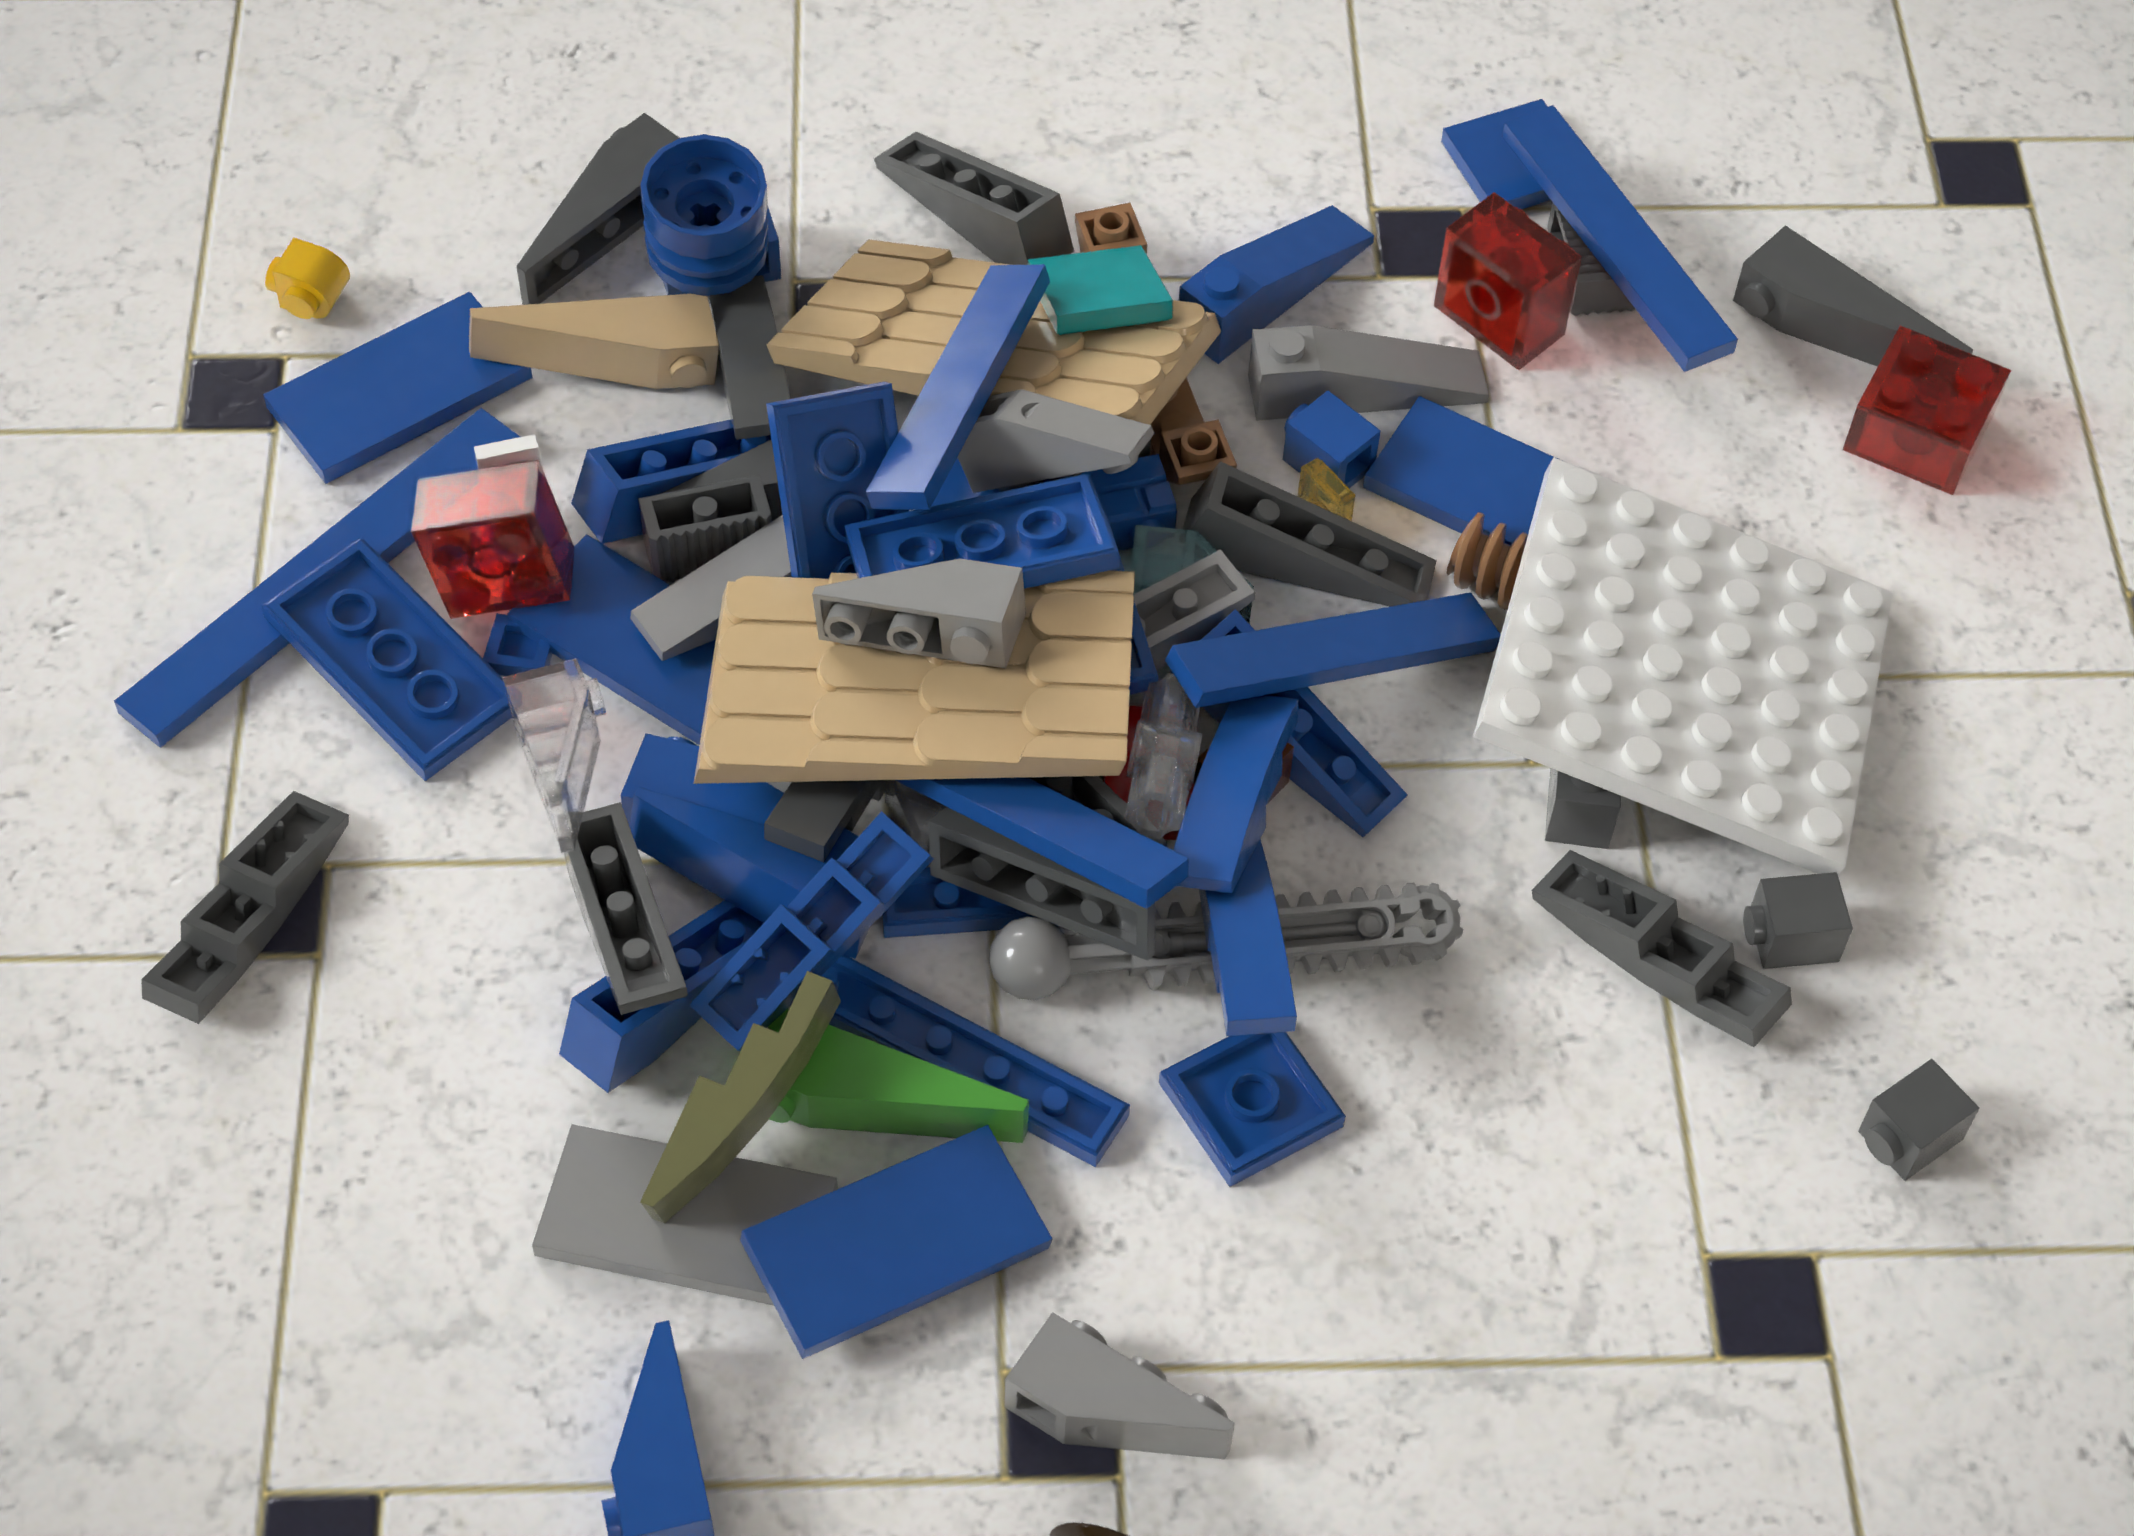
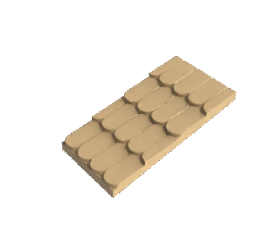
(901, 302)
(843, 712)

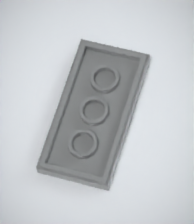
(600, 1224)

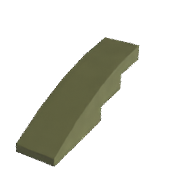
(726, 1117)

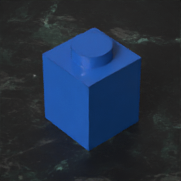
(1333, 434)

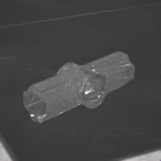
(1162, 759)

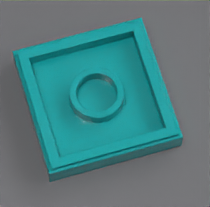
(1103, 290)

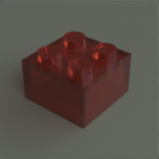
(1506, 280)
(1926, 410)
(493, 539)

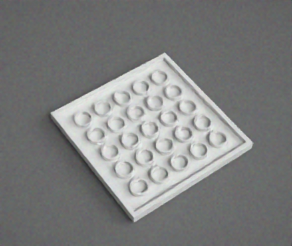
(1688, 668)

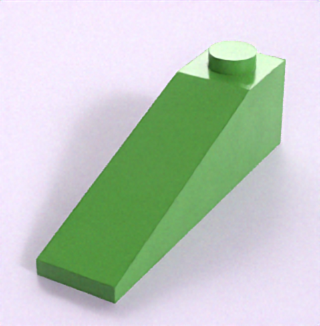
(883, 1090)

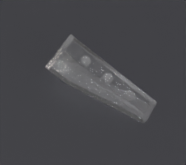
(559, 737)

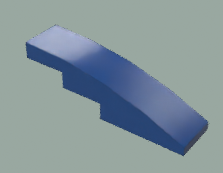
(1232, 791)
(811, 930)
(1249, 953)

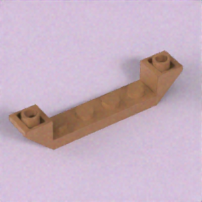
(1181, 437)

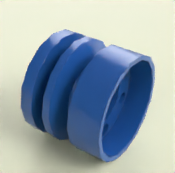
(705, 214)

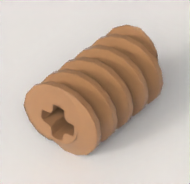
(1486, 560)

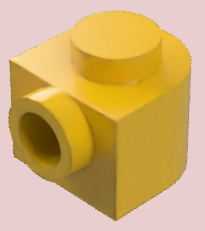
(307, 279)

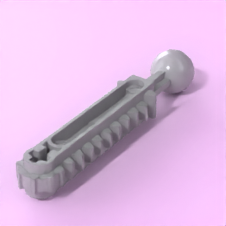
(1036, 958)

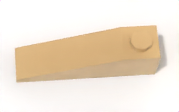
(619, 340)

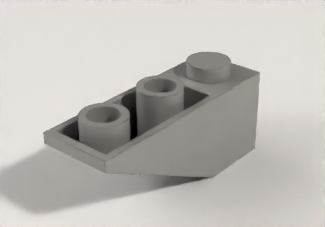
(1039, 438)
(932, 610)
(1099, 1398)

